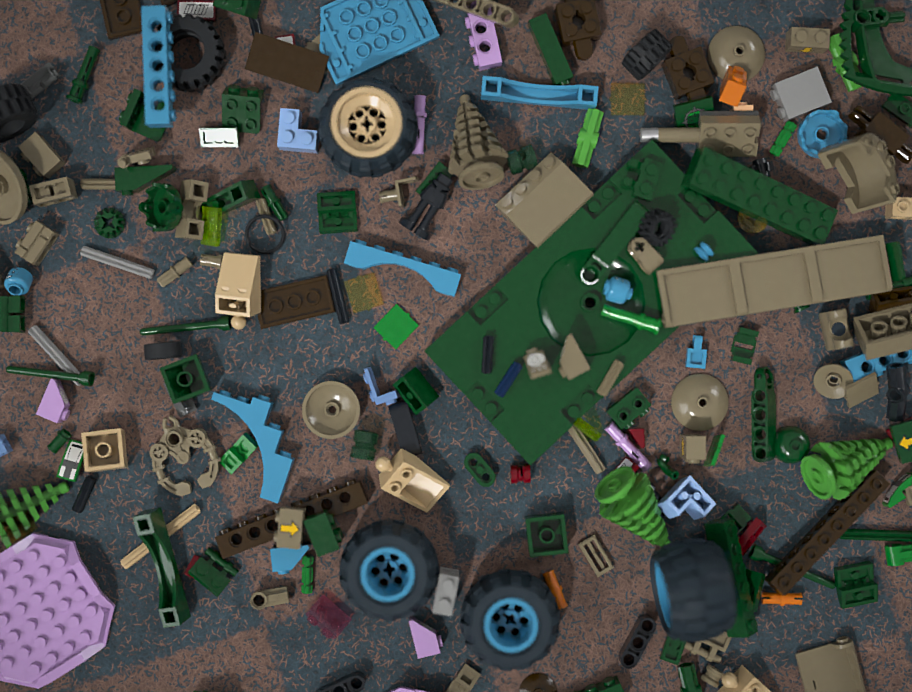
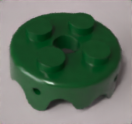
(162, 207)

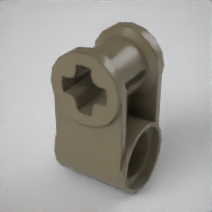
(646, 257)

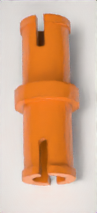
(555, 588)
(776, 598)

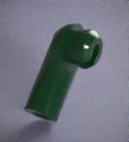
(667, 470)

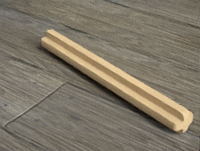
(172, 527)

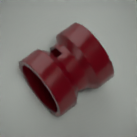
(515, 472)

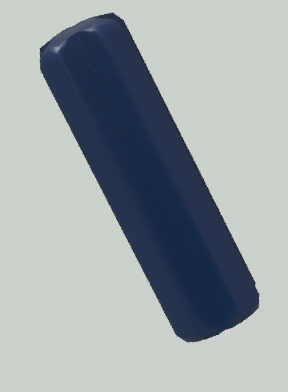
(508, 379)

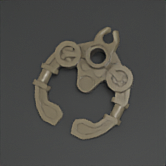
(181, 452)

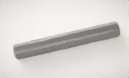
(117, 262)
(53, 351)

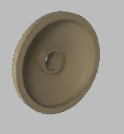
(723, 51)
(686, 402)
(317, 413)

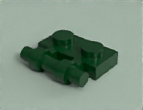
(209, 576)

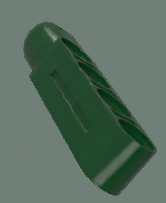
(613, 244)
(759, 424)

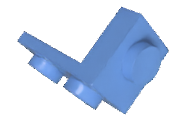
(388, 398)

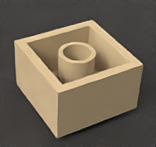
(104, 450)

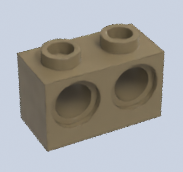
(53, 192)

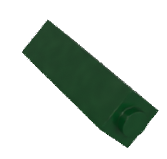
(550, 50)

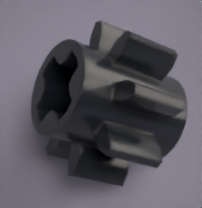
(762, 166)

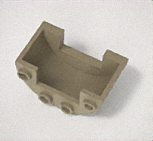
(865, 170)

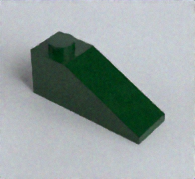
(139, 178)
(234, 196)

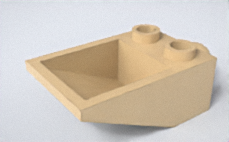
(239, 281)
(411, 480)
(741, 681)

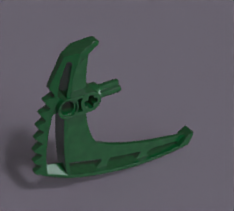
(871, 49)

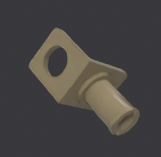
(397, 193)

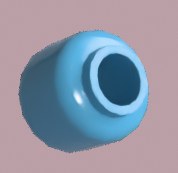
(18, 281)
(617, 290)

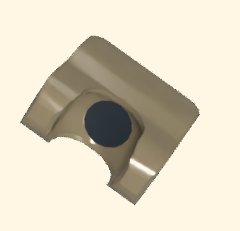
(836, 329)

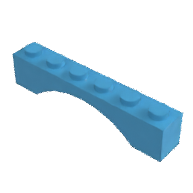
(564, 96)
(364, 257)

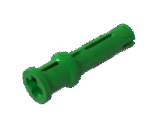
(641, 321)

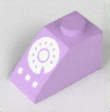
(54, 403)
(425, 638)

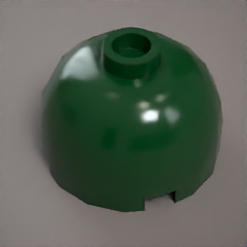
(791, 444)

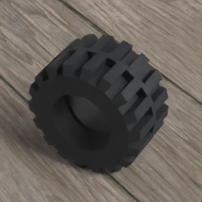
(647, 54)

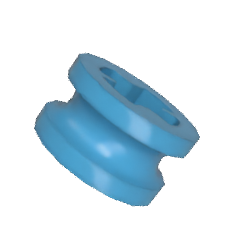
(703, 251)

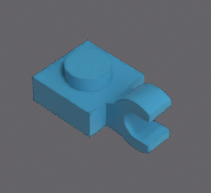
(696, 355)

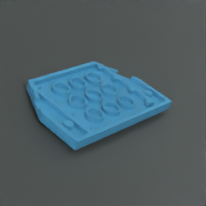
(371, 33)

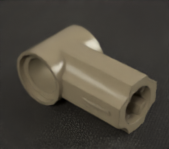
(272, 597)

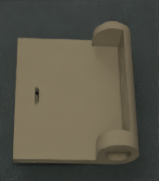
(831, 667)

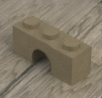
(192, 194)

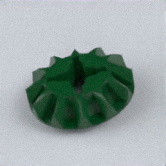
(118, 222)

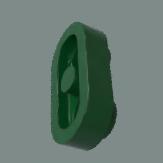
(479, 469)

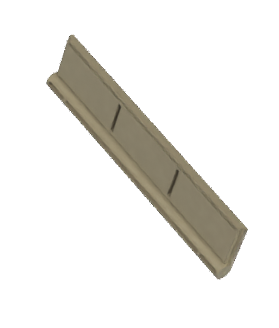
(774, 281)

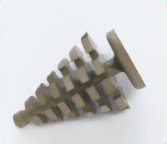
(475, 149)

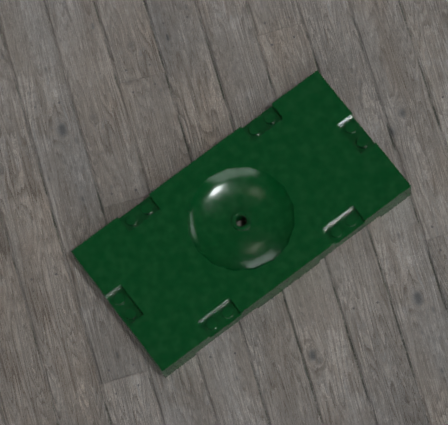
(546, 302)

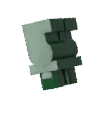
(11, 322)

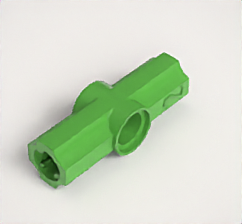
(837, 61)
(587, 138)

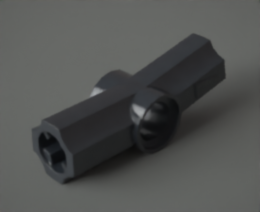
(896, 381)

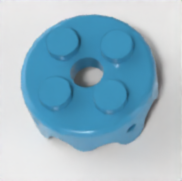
(821, 120)

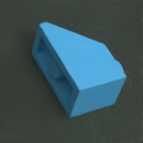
(286, 559)

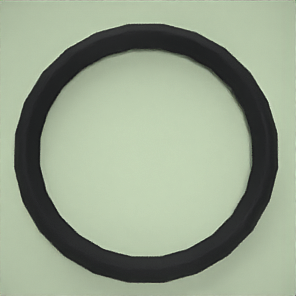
(268, 217)

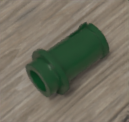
(62, 437)

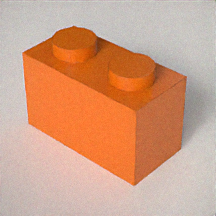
(733, 85)

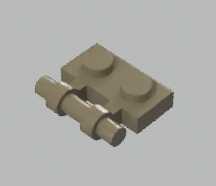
(141, 156)
(718, 643)

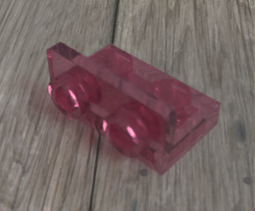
(327, 617)

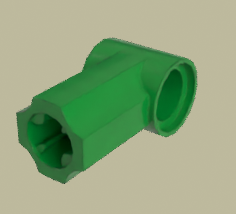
(898, 554)

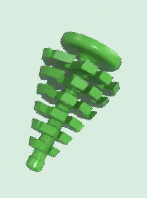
(841, 465)
(29, 503)
(631, 504)

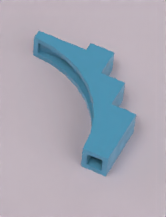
(256, 414)

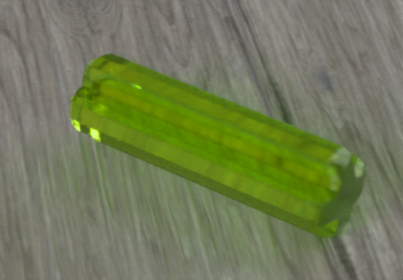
(587, 429)

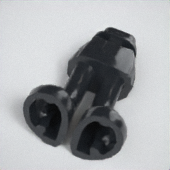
(436, 196)

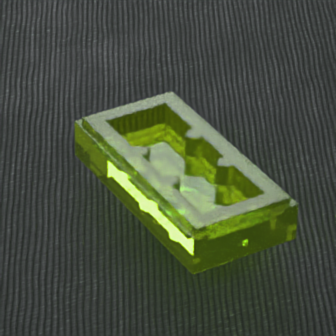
(212, 225)

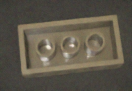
(884, 331)

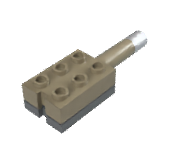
(721, 131)

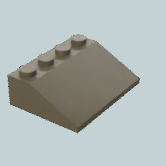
(544, 200)

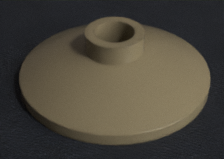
(832, 388)

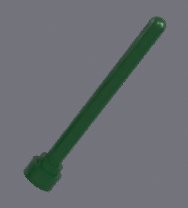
(221, 323)
(85, 378)
(757, 553)

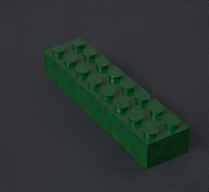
(759, 197)

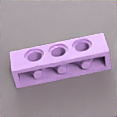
(488, 59)

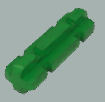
(783, 138)
(307, 574)

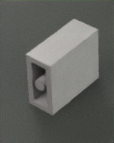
(800, 94)
(445, 591)

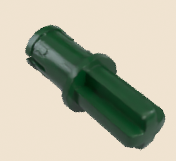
(274, 202)

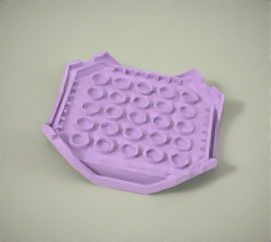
(48, 611)

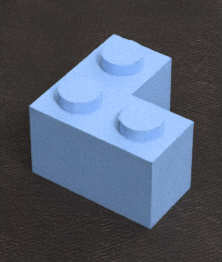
(291, 135)
(686, 496)

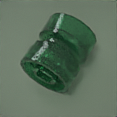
(515, 163)
(364, 445)

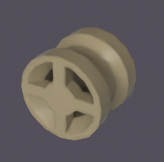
(712, 676)

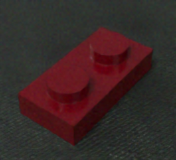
(754, 529)

